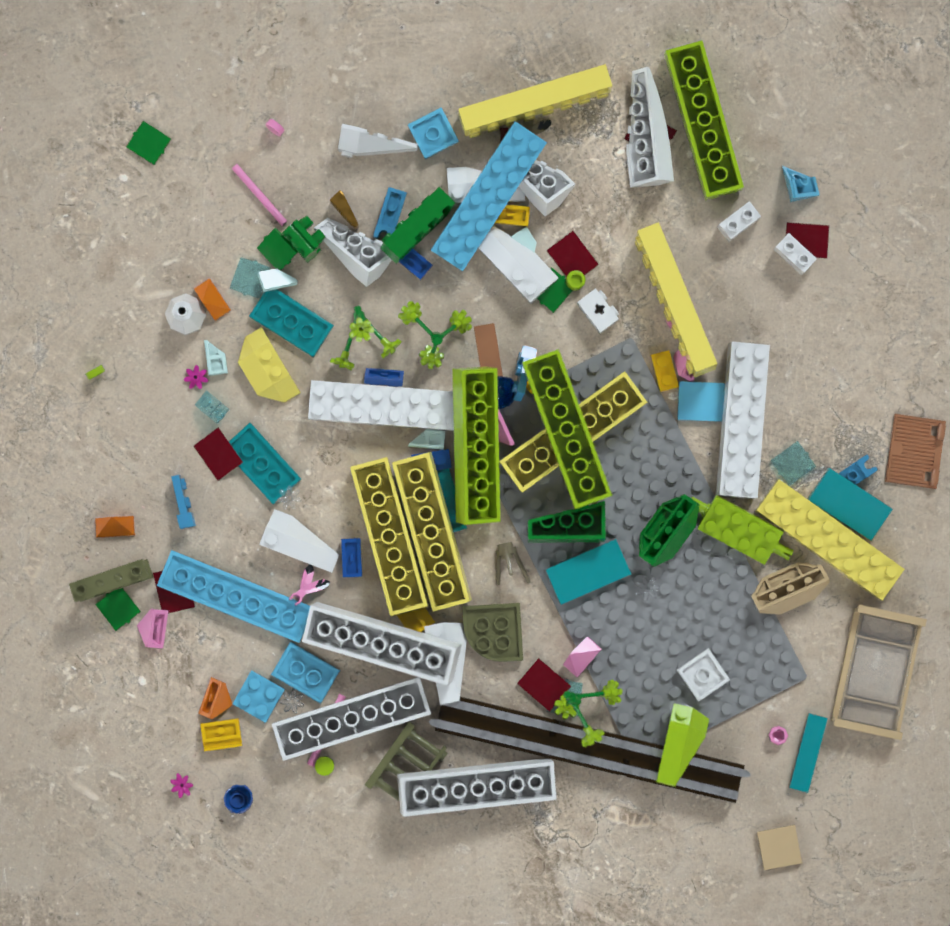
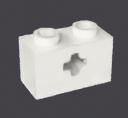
(739, 221)
(795, 254)
(600, 322)

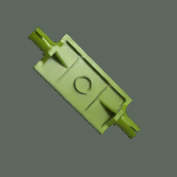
(741, 530)

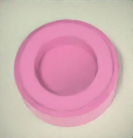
(274, 127)

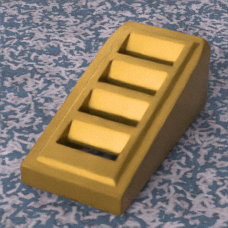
(342, 206)

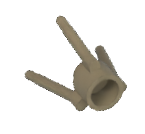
(507, 551)

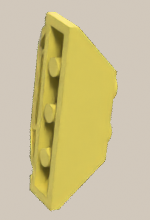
(265, 368)

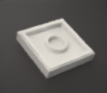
(703, 674)

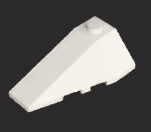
(359, 143)
(461, 180)
(546, 187)
(355, 251)
(293, 539)
(455, 633)

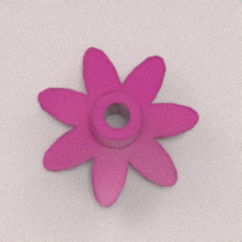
(199, 377)
(181, 785)

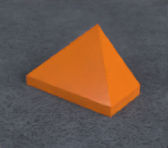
(212, 299)
(115, 526)
(215, 699)

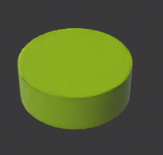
(575, 280)
(95, 372)
(324, 766)

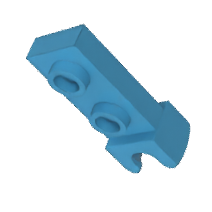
(390, 212)
(519, 386)
(857, 472)
(186, 518)

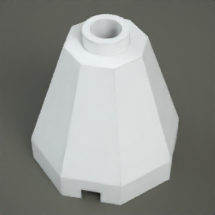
(189, 321)

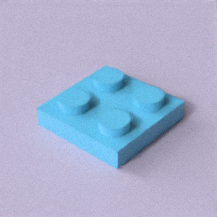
(433, 133)
(258, 696)

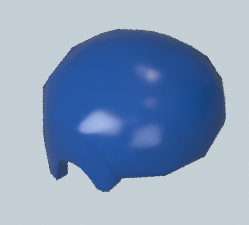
(238, 799)

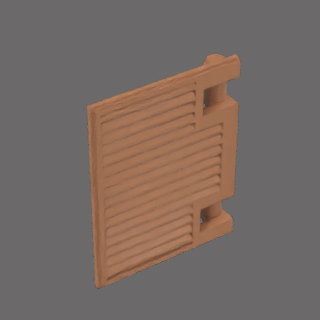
(915, 451)

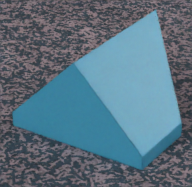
(800, 185)

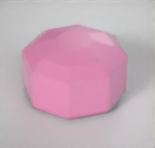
(778, 735)

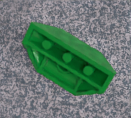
(668, 530)

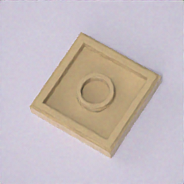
(779, 847)

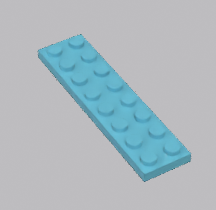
(488, 196)
(234, 596)

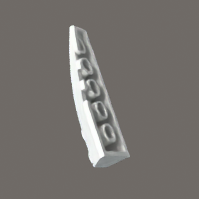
(649, 142)
(517, 264)

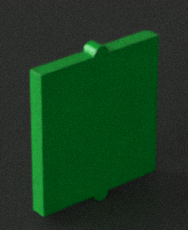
(148, 143)
(277, 249)
(556, 293)
(118, 608)

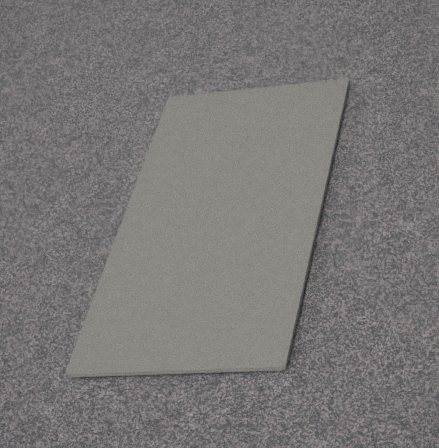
(702, 589)

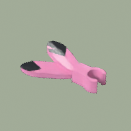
(307, 587)

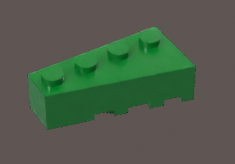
(417, 225)
(573, 525)

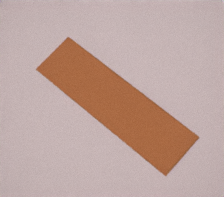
(488, 347)

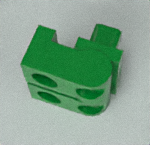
(306, 244)

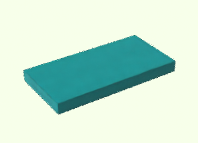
(291, 321)
(263, 463)
(850, 504)
(588, 571)

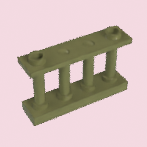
(111, 580)
(398, 749)

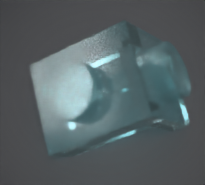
(212, 407)

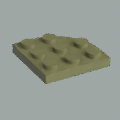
(494, 631)

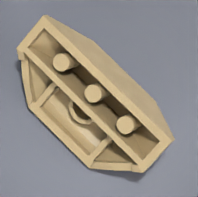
(789, 588)

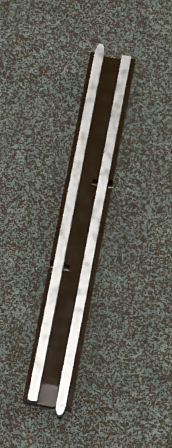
(563, 741)

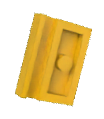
(416, 619)
(221, 734)

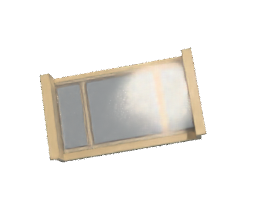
(877, 671)

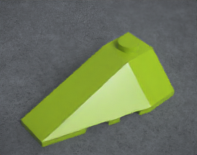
(683, 738)

